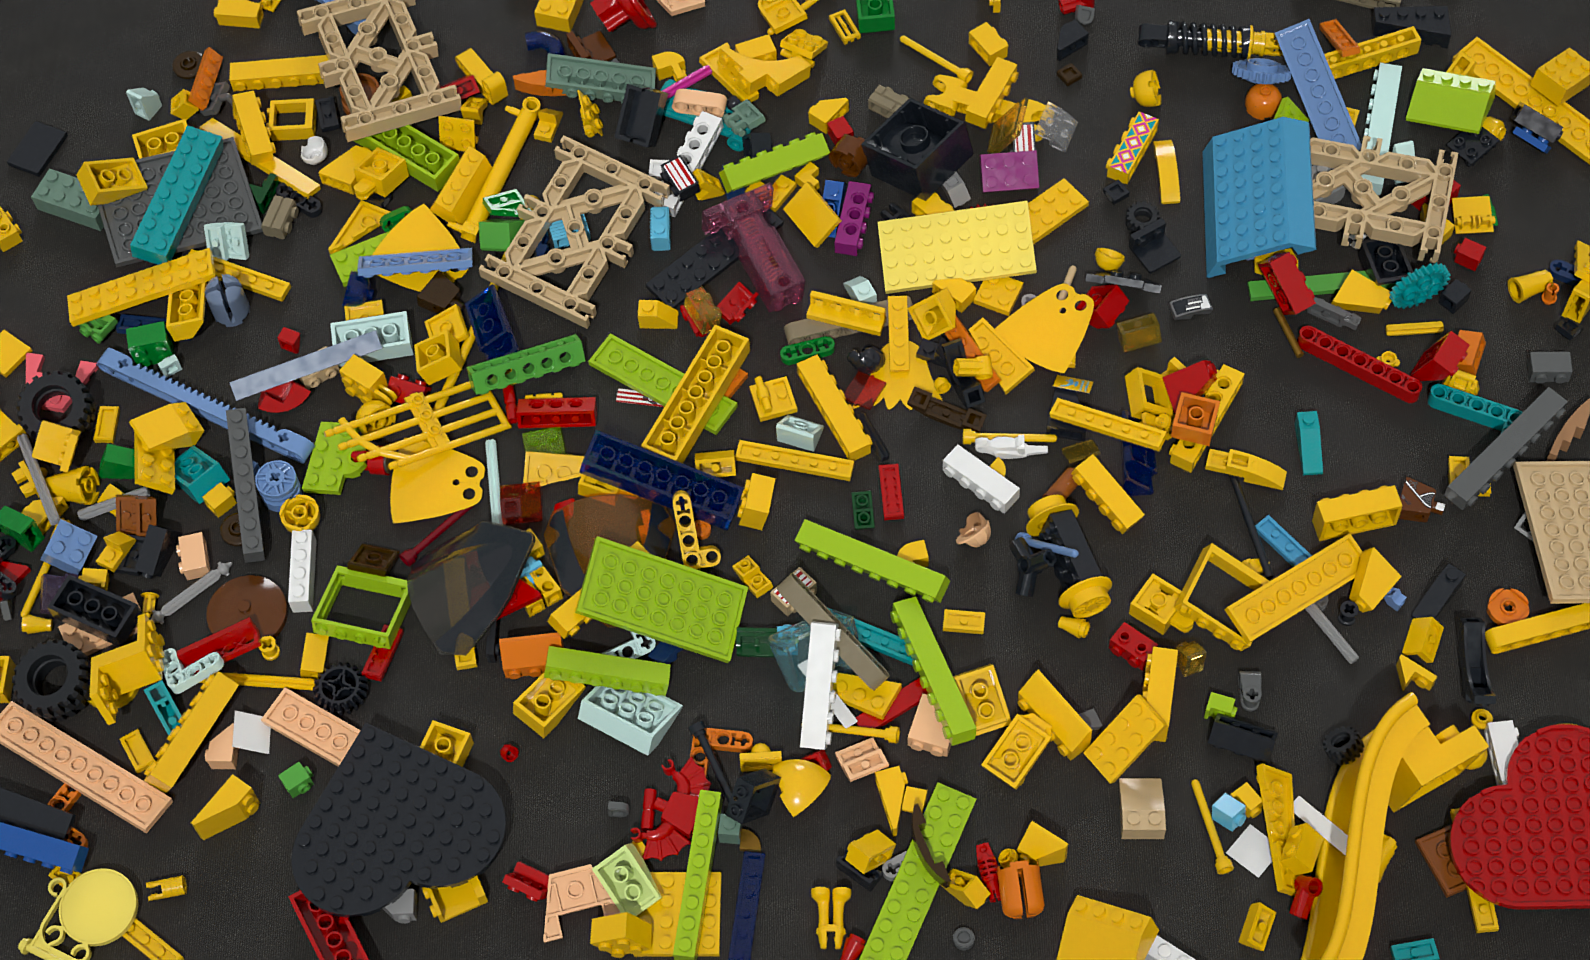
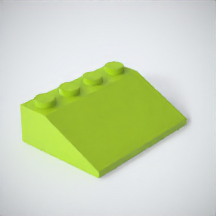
(1451, 101)

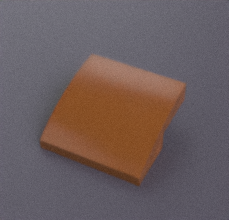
(135, 514)

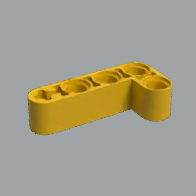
(490, 84)
(690, 529)

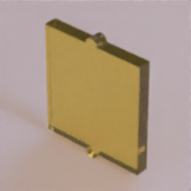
(1080, 451)

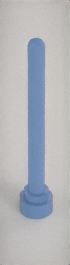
(1044, 545)

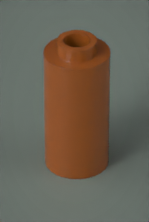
(1063, 485)

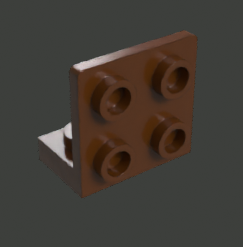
(590, 47)

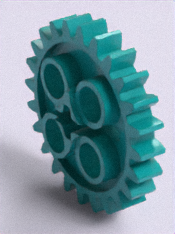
(1419, 285)

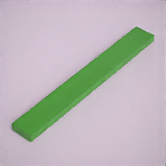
(1317, 283)

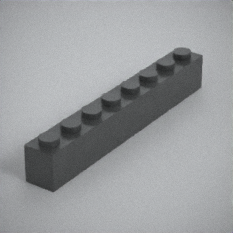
(1505, 449)
(245, 485)

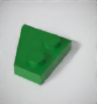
(504, 203)

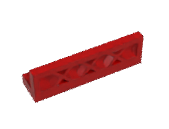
(222, 642)

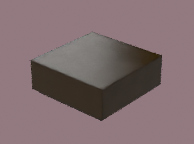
(1069, 74)

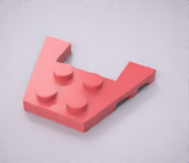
(60, 402)

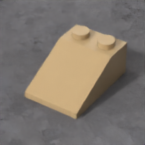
(1142, 808)

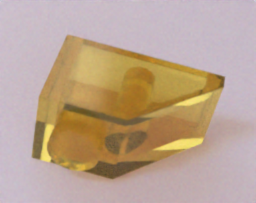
(1190, 658)

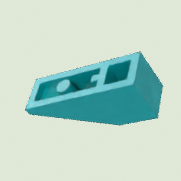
(1309, 442)
(163, 705)

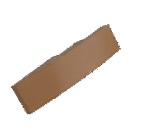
(1573, 428)

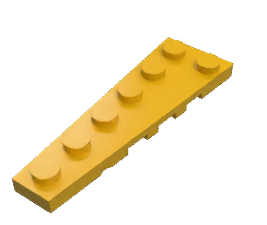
(1278, 809)

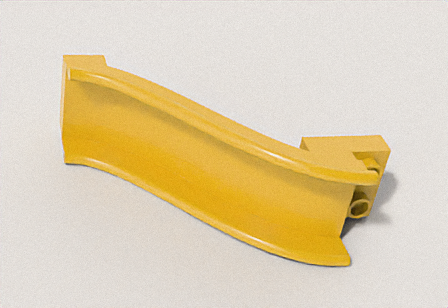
(1396, 768)

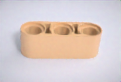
(694, 102)

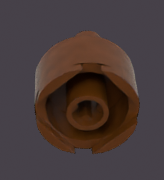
(849, 155)

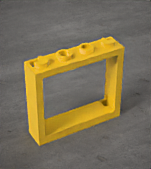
(1235, 569)

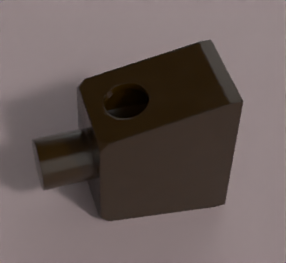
(439, 294)

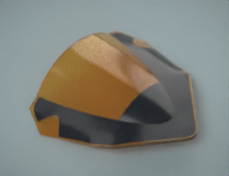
(611, 517)

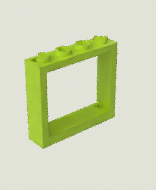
(364, 581)

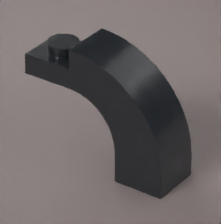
(966, 387)

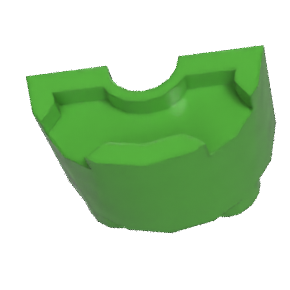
(98, 328)

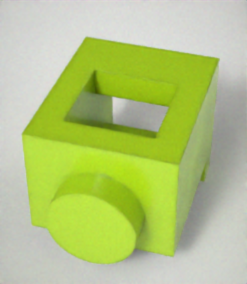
(1220, 704)

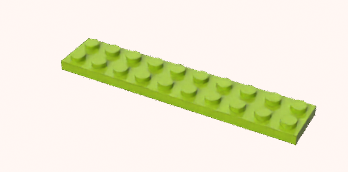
(914, 886)

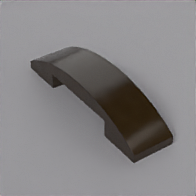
(944, 412)
(936, 870)

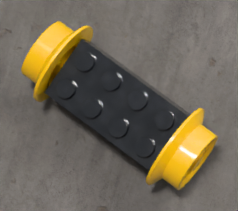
(1081, 580)

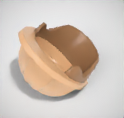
(975, 532)

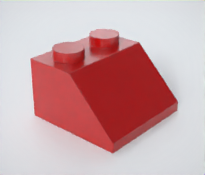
(1108, 304)

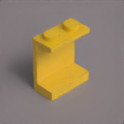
(8, 435)
(454, 901)

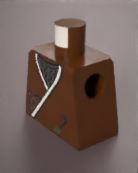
(1418, 501)

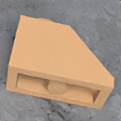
(220, 752)

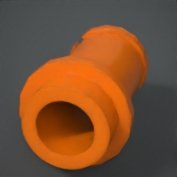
(1550, 295)

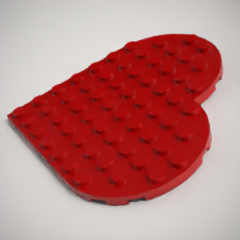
(1531, 838)

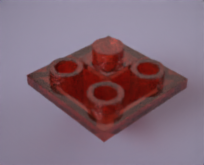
(520, 503)

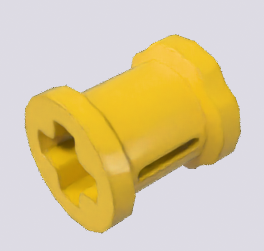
(269, 648)

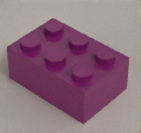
(1009, 171)

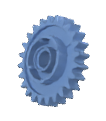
(1261, 71)

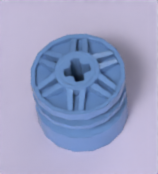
(277, 483)

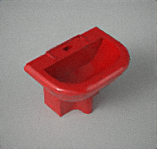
(618, 12)

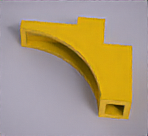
(755, 74)

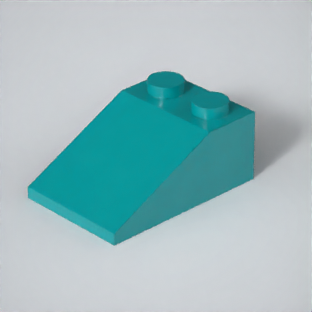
(198, 473)

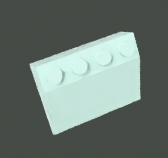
(630, 716)

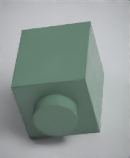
(729, 830)

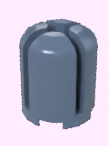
(233, 297)

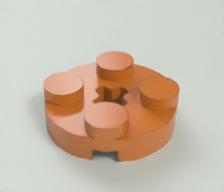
(1506, 597)

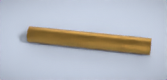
(1288, 332)

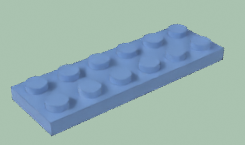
(415, 261)

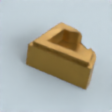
(749, 842)

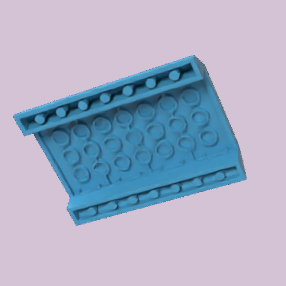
(1258, 192)

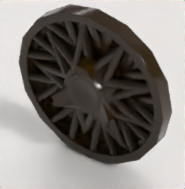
(187, 64)
(231, 530)

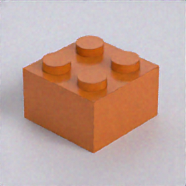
(1195, 419)

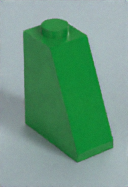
(117, 463)
(21, 528)

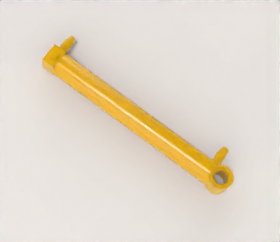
(501, 167)

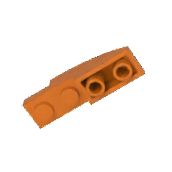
(534, 84)

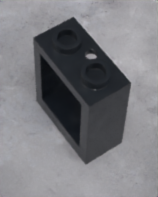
(754, 795)

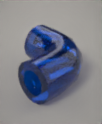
(544, 41)

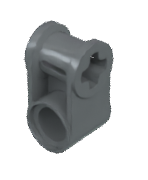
(1250, 687)

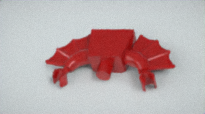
(678, 812)

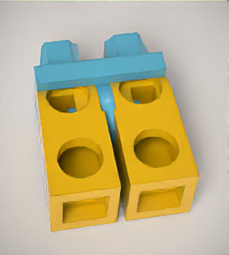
(539, 578)

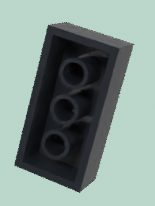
(95, 610)

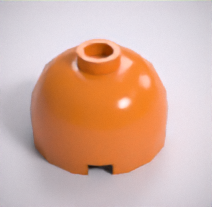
(1263, 101)

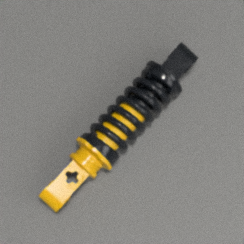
(1212, 39)

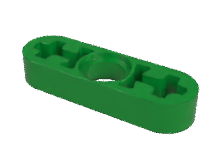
(792, 349)

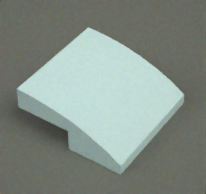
(227, 240)

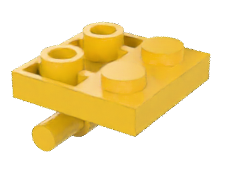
(802, 44)
(772, 398)

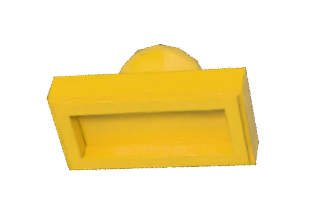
(759, 758)

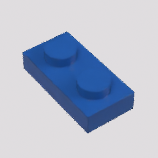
(1539, 142)

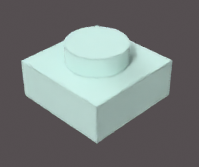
(169, 366)

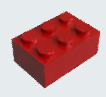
(1287, 283)

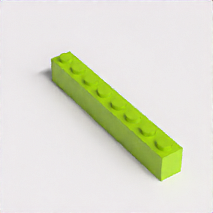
(873, 561)
(933, 671)
(698, 876)

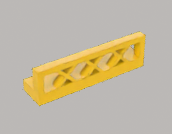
(846, 314)

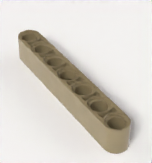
(811, 329)
(849, 648)

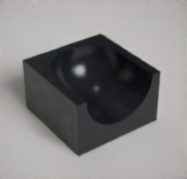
(917, 149)

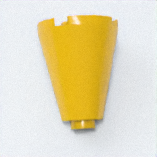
(75, 486)

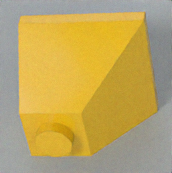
(934, 314)
(1041, 847)

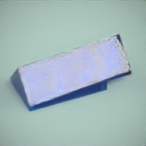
(491, 324)
(1137, 465)

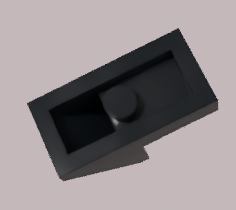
(932, 352)

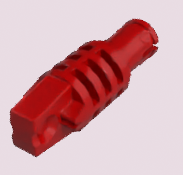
(988, 870)

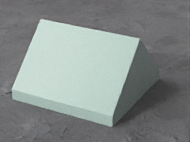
(799, 432)

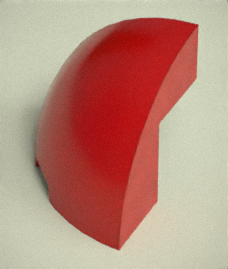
(283, 397)

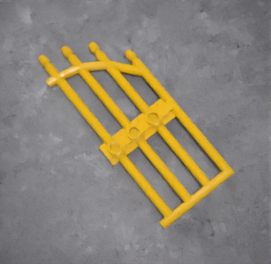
(427, 421)

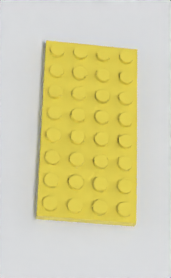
(957, 244)

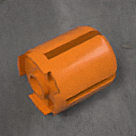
(1011, 893)

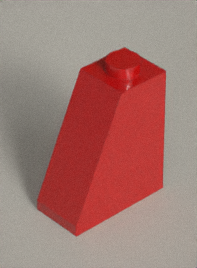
(1190, 380)

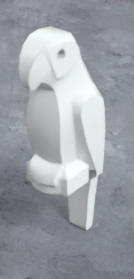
(1008, 447)

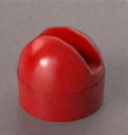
(513, 755)

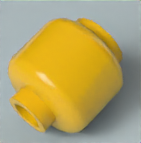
(1495, 127)

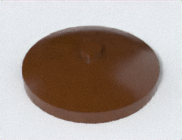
(246, 598)

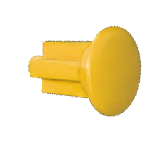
(149, 602)

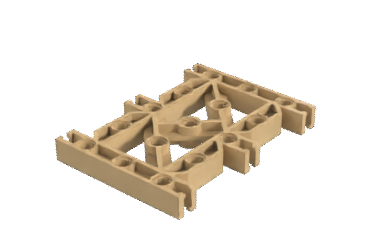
(379, 113)
(557, 206)
(1376, 213)

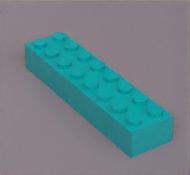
(177, 196)

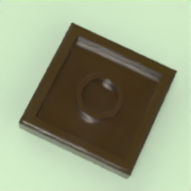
(373, 560)

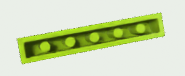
(774, 162)
(607, 671)

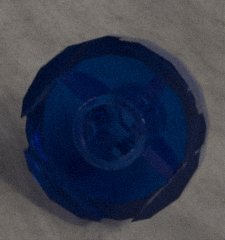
(357, 290)

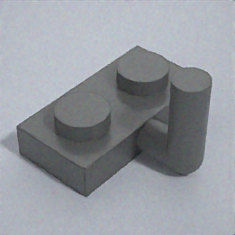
(216, 99)

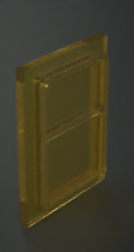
(1007, 127)

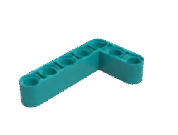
(1468, 401)

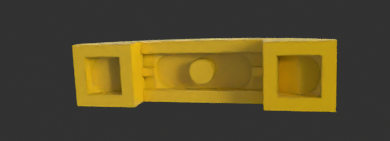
(1167, 171)

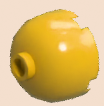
(1146, 89)
(370, 408)
(300, 513)

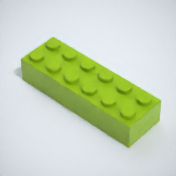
(424, 156)

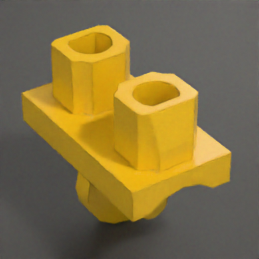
(1161, 422)
(23, 474)

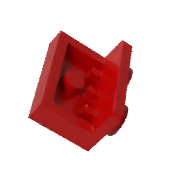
(736, 302)
(404, 387)
(528, 881)

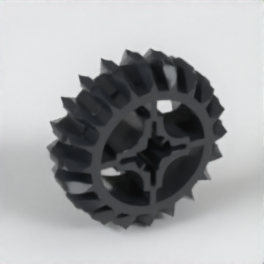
(336, 679)

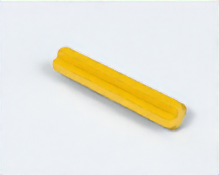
(1414, 328)

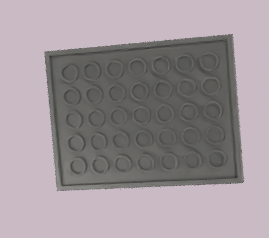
(223, 200)

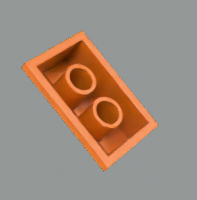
(527, 654)

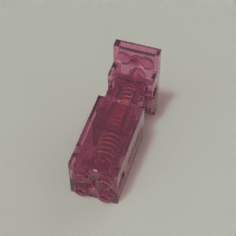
(759, 246)

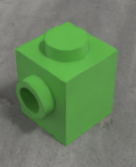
(296, 779)

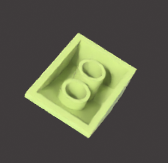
(628, 880)

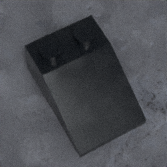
(1384, 261)

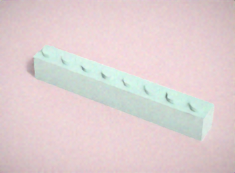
(1382, 113)

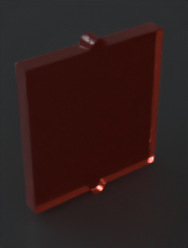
(864, 390)

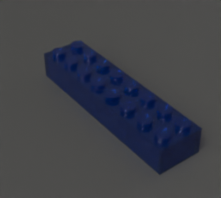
(660, 478)

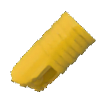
(170, 887)

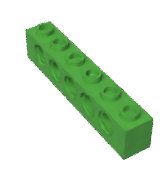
(516, 361)

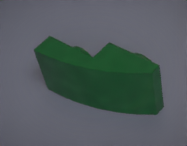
(862, 510)

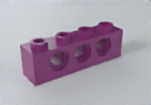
(845, 242)

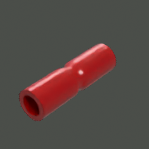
(510, 402)
(648, 812)

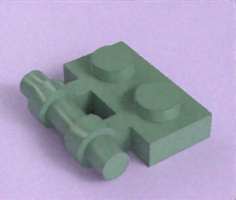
(748, 116)

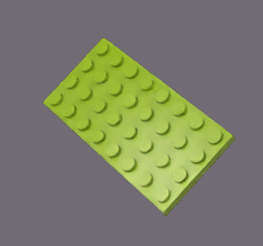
(662, 599)

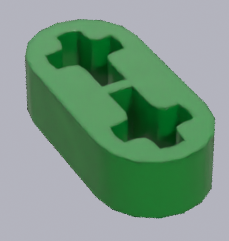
(395, 217)

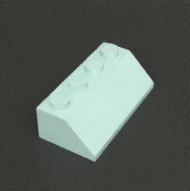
(392, 331)

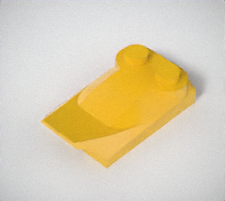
(1018, 749)

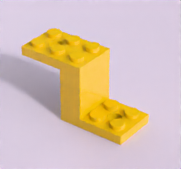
(126, 668)

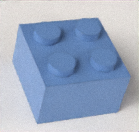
(68, 547)

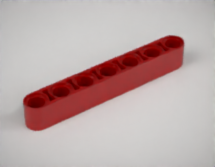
(1365, 370)

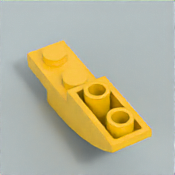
(1250, 467)

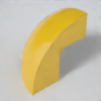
(800, 783)

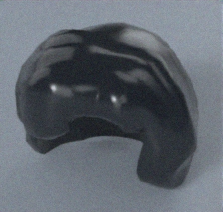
(868, 360)

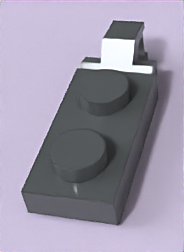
(1334, 314)

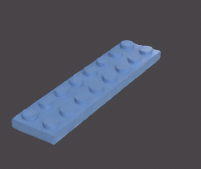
(1316, 84)

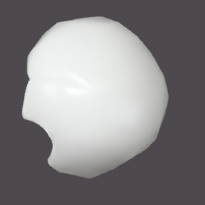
(314, 151)

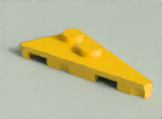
(361, 222)

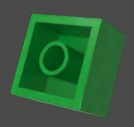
(875, 15)
(149, 343)

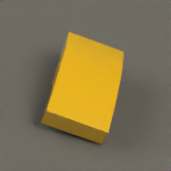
(752, 577)

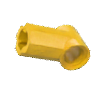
(978, 367)

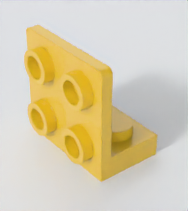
(56, 444)

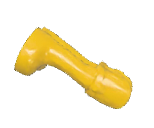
(839, 896)

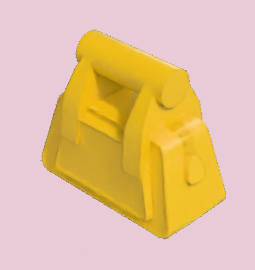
(1462, 381)

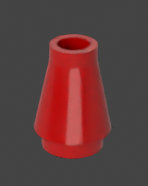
(852, 948)

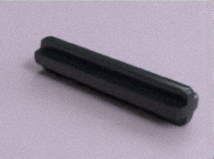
(877, 443)

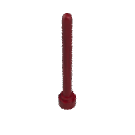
(408, 556)

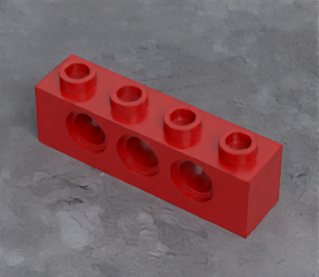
(556, 412)

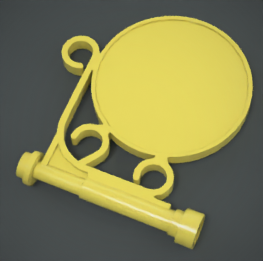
(92, 912)

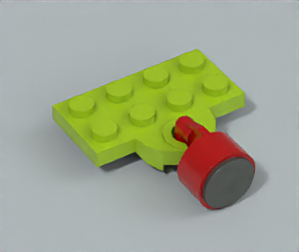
(330, 466)

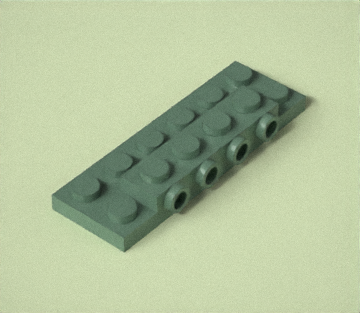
(595, 77)

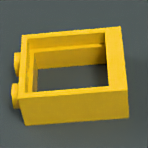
(292, 132)
(1136, 393)

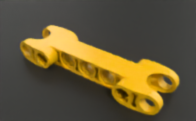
(957, 98)

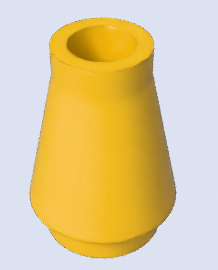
(34, 624)
(1075, 626)

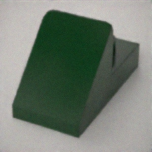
(265, 194)

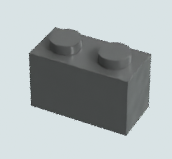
(1549, 367)

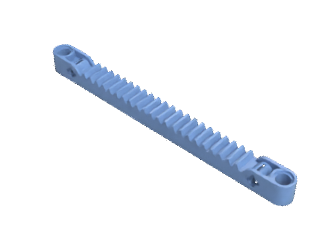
(281, 441)

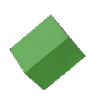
(498, 233)

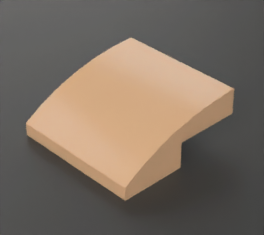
(861, 759)

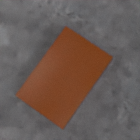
(1437, 855)

